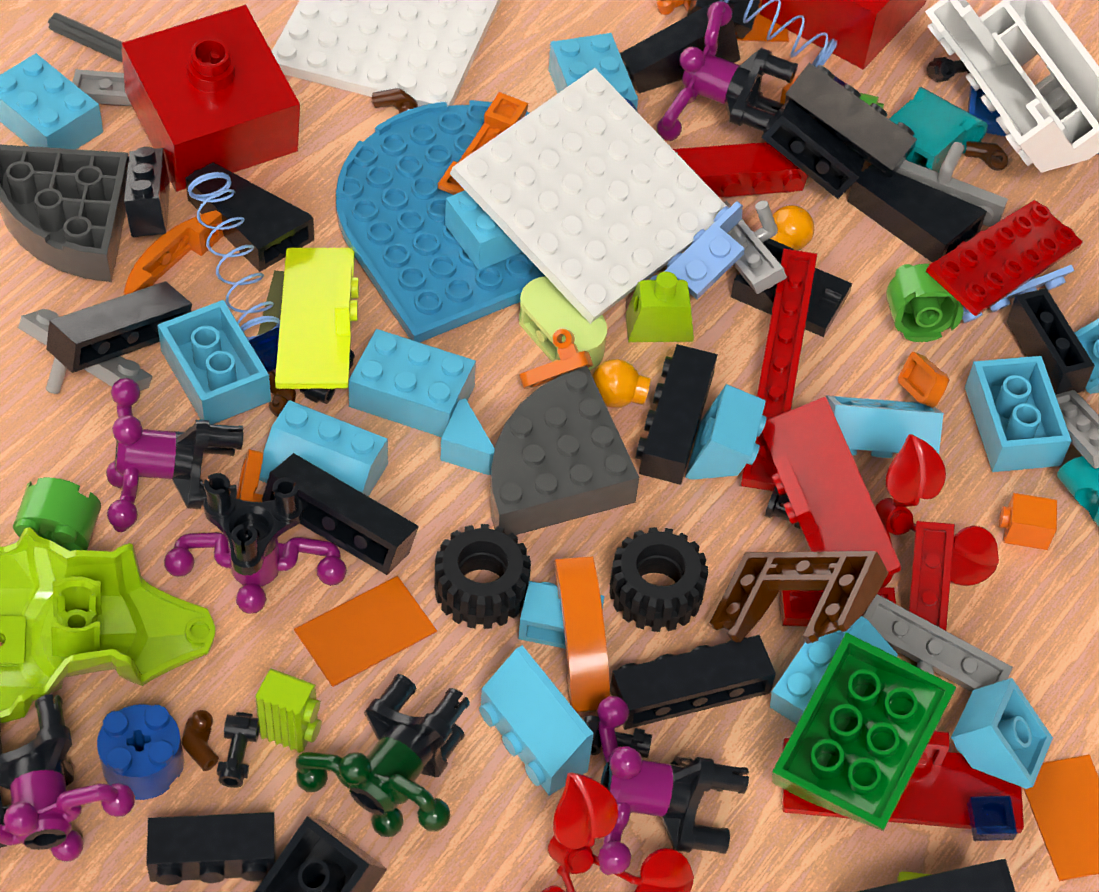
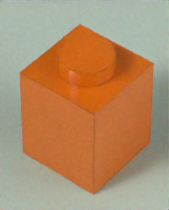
(1029, 521)

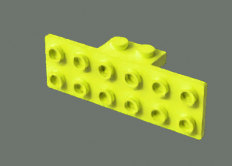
(316, 318)

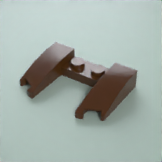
(846, 577)

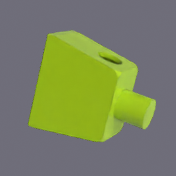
(660, 311)

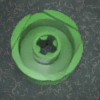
(921, 304)
(58, 513)

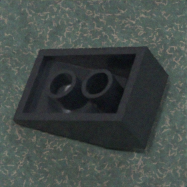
(322, 861)

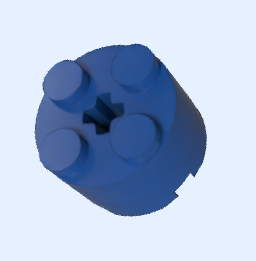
(141, 749)

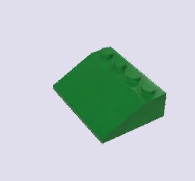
(862, 733)

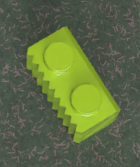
(287, 710)

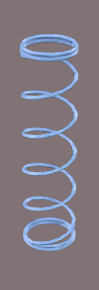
(824, 54)
(209, 198)

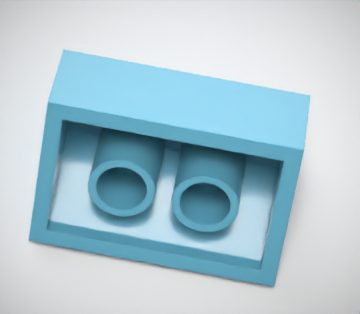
(885, 424)
(328, 443)
(804, 673)
(536, 722)

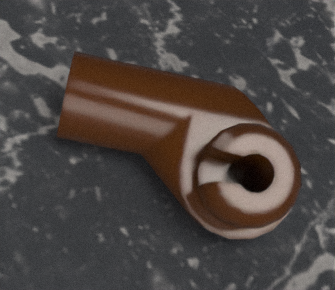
(397, 97)
(990, 153)
(281, 396)
(196, 739)

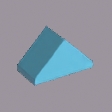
(466, 442)

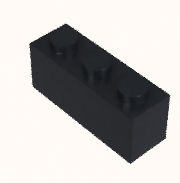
(813, 149)
(147, 192)
(1046, 333)
(210, 847)

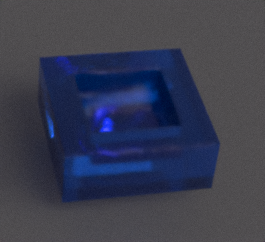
(266, 348)
(992, 818)

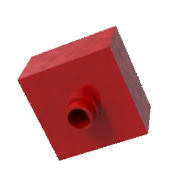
(857, 25)
(211, 94)

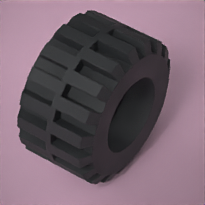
(487, 551)
(665, 555)

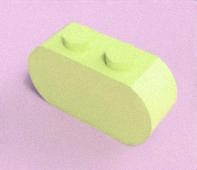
(547, 310)

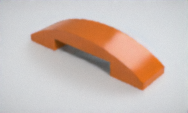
(499, 116)
(171, 248)
(583, 632)

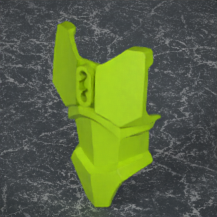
(86, 615)

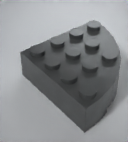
(65, 206)
(559, 458)

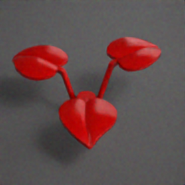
(921, 474)
(591, 812)

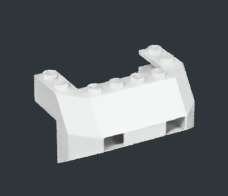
(1043, 122)

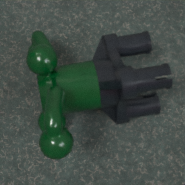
(403, 752)

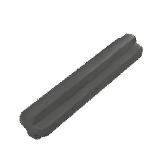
(86, 36)

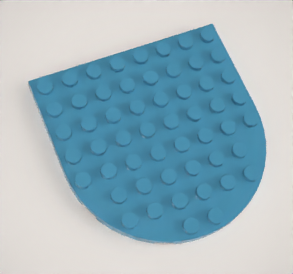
(398, 229)

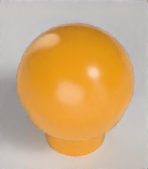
(794, 227)
(620, 383)

